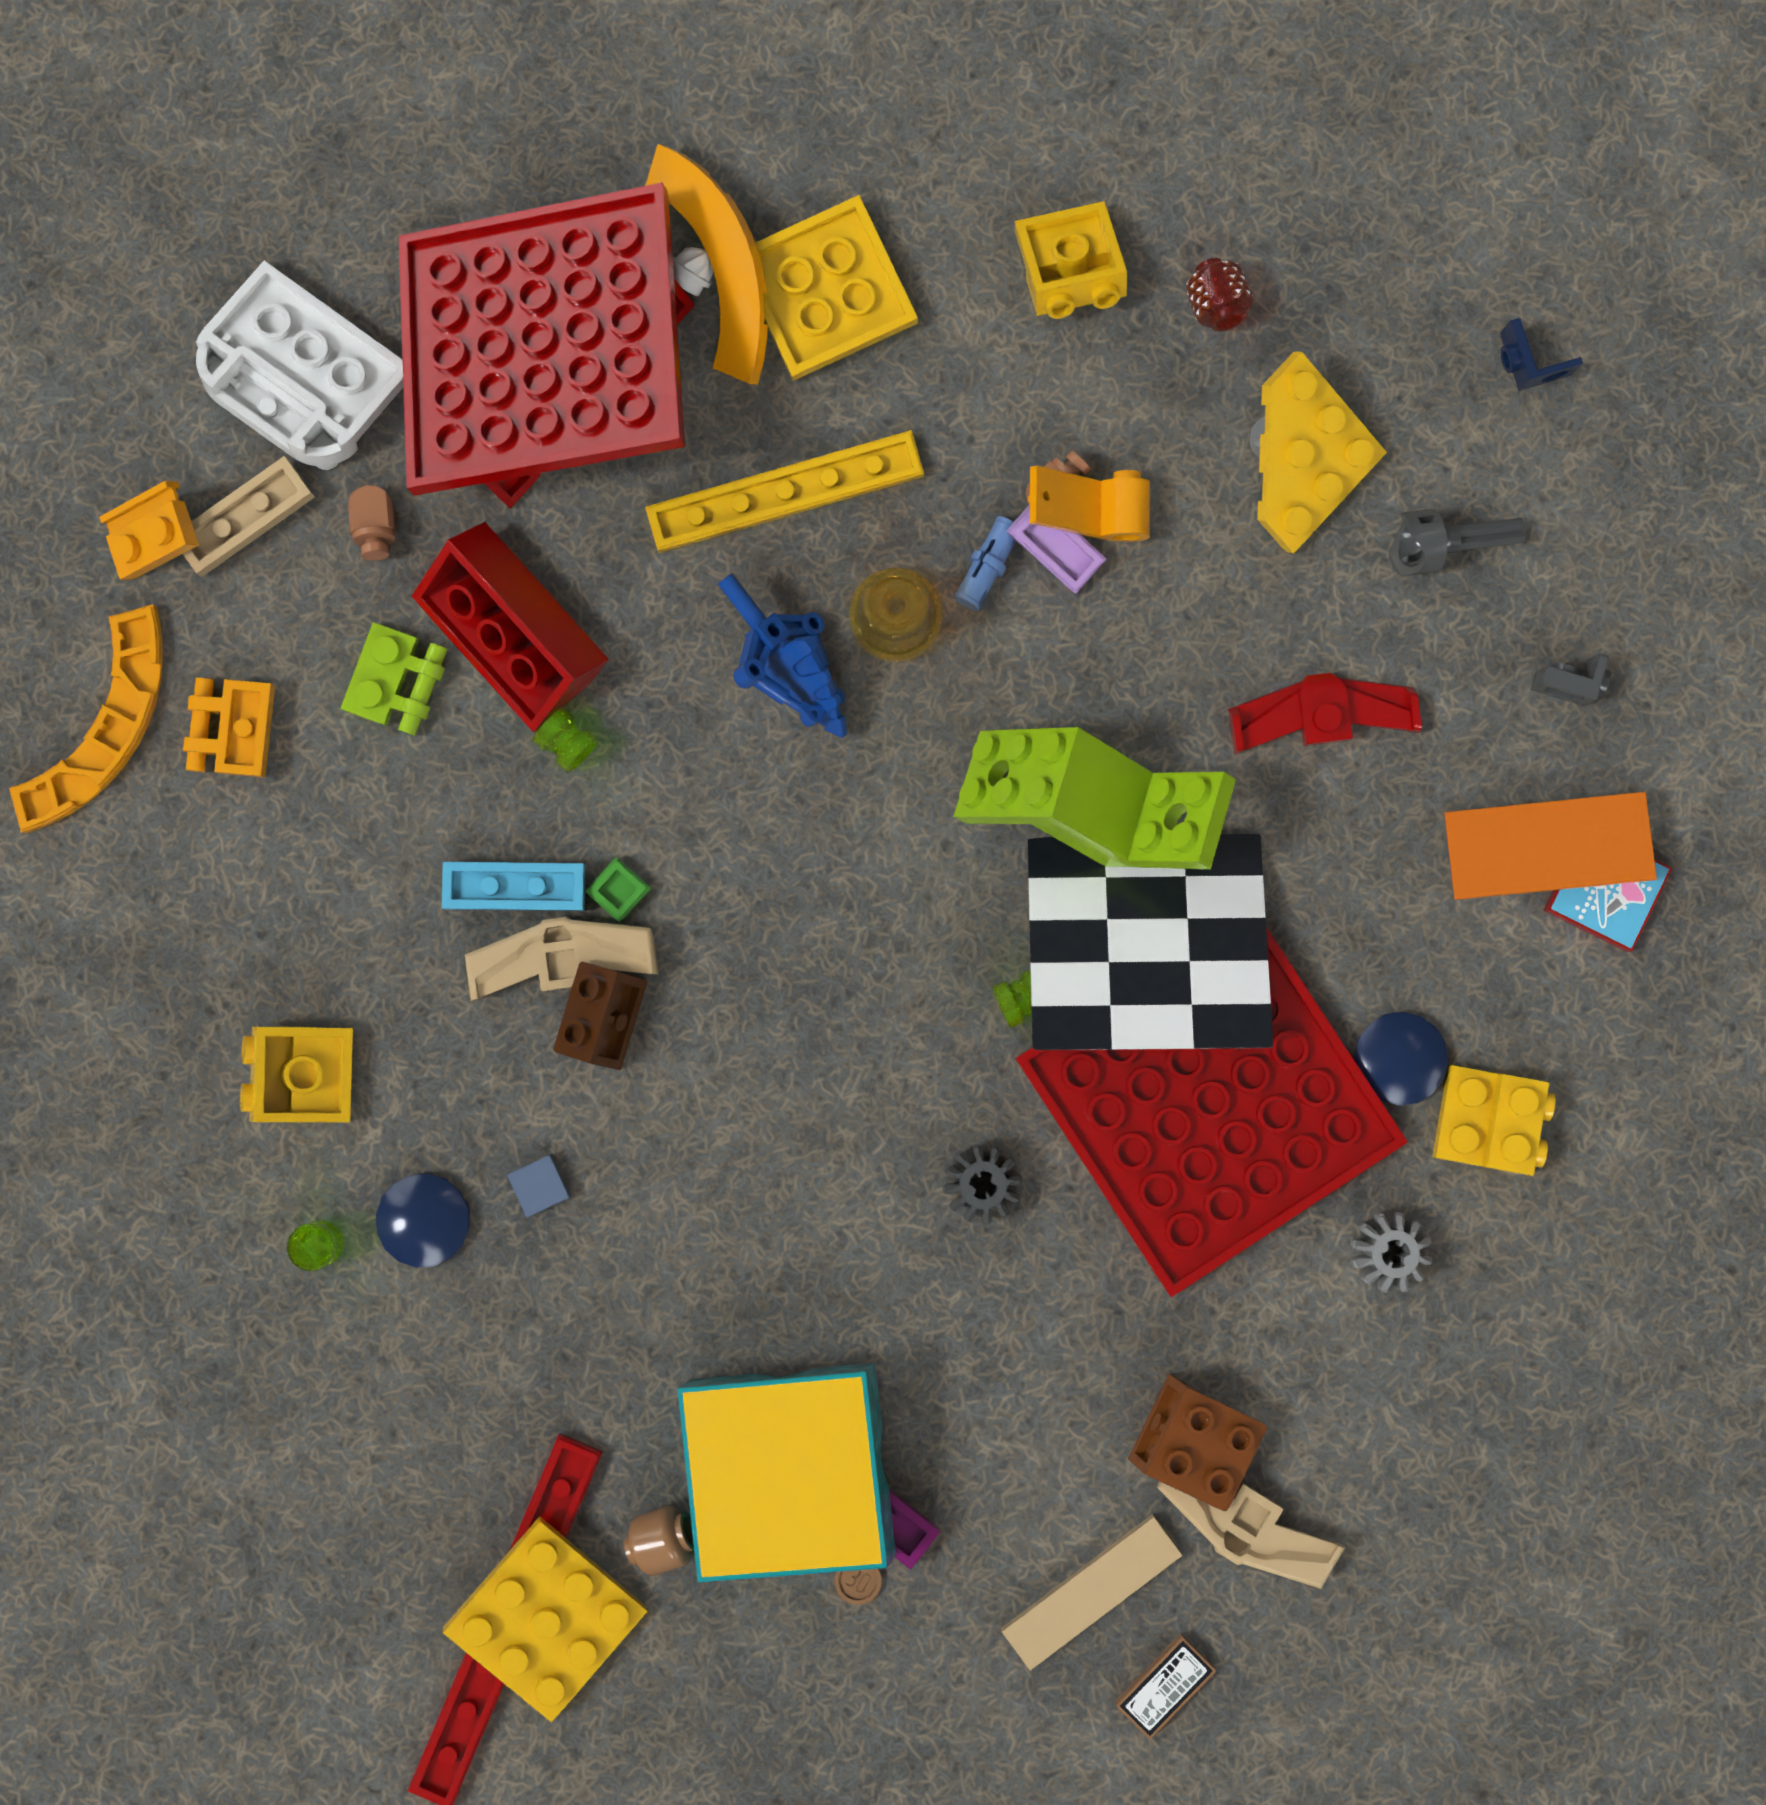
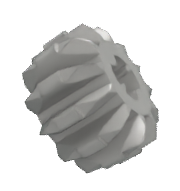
(1377, 1243)

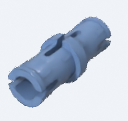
(986, 565)

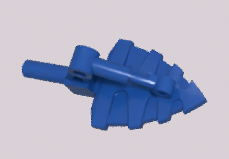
(795, 669)

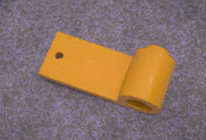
(1090, 507)

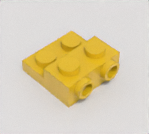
(1072, 260)
(298, 1074)
(1493, 1120)

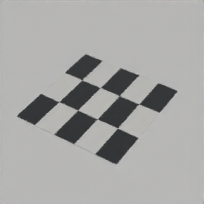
(1148, 951)

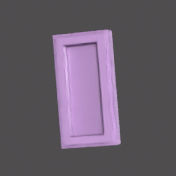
(1060, 552)

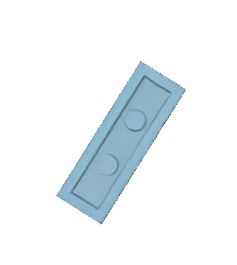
(513, 886)

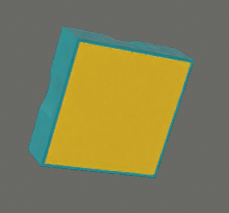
(786, 1473)

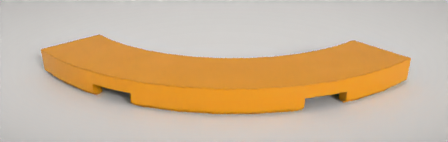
(732, 258)
(113, 735)

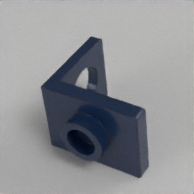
(1519, 360)

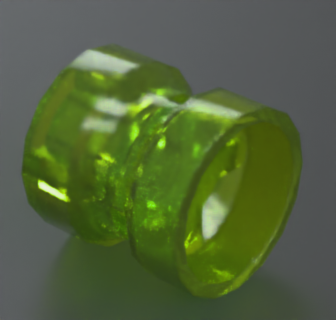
(562, 737)
(1007, 999)
(305, 1245)

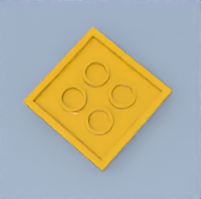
(830, 288)
(545, 1619)

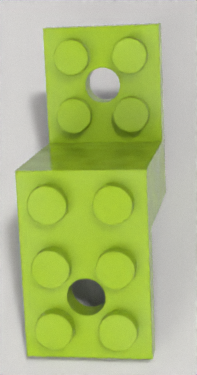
(1095, 798)

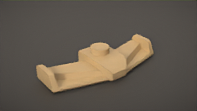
(554, 954)
(1251, 1537)

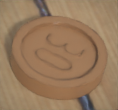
(858, 1586)

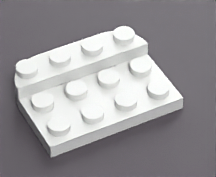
(296, 369)

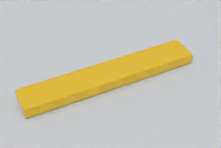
(785, 491)

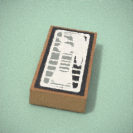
(1165, 1686)

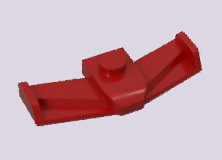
(1323, 711)

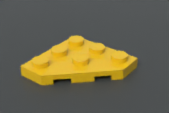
(1308, 452)

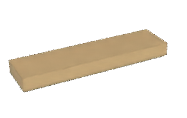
(1091, 1592)

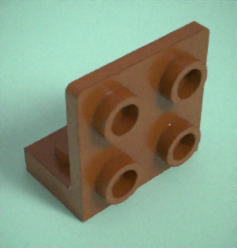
(1197, 1444)

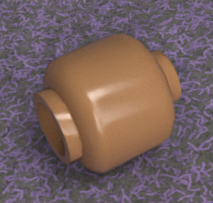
(660, 1540)

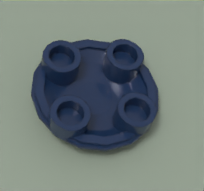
(1402, 1057)
(422, 1220)

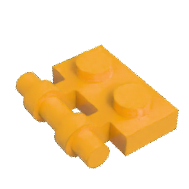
(243, 727)

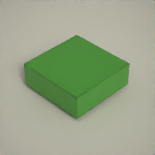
(618, 890)

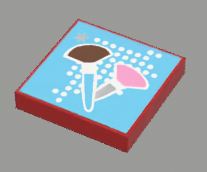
(1610, 911)

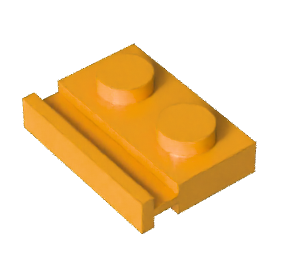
(149, 530)

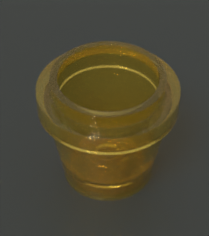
(895, 635)

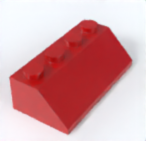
(508, 625)

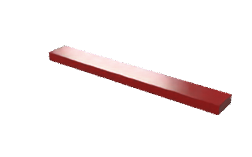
(474, 1687)

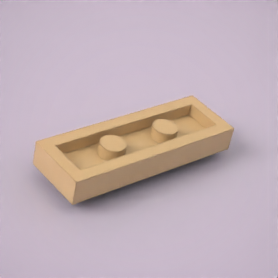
(246, 515)

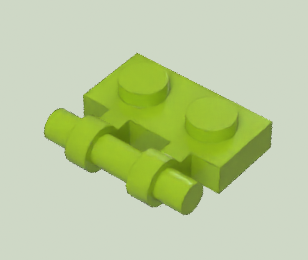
(381, 675)

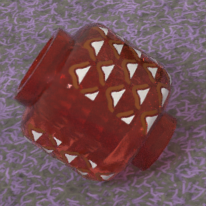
(1219, 294)

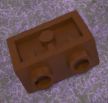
(600, 1016)

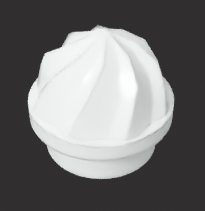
(693, 270)

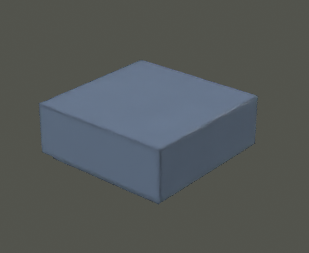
(538, 1185)

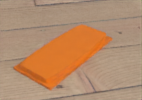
(1550, 846)

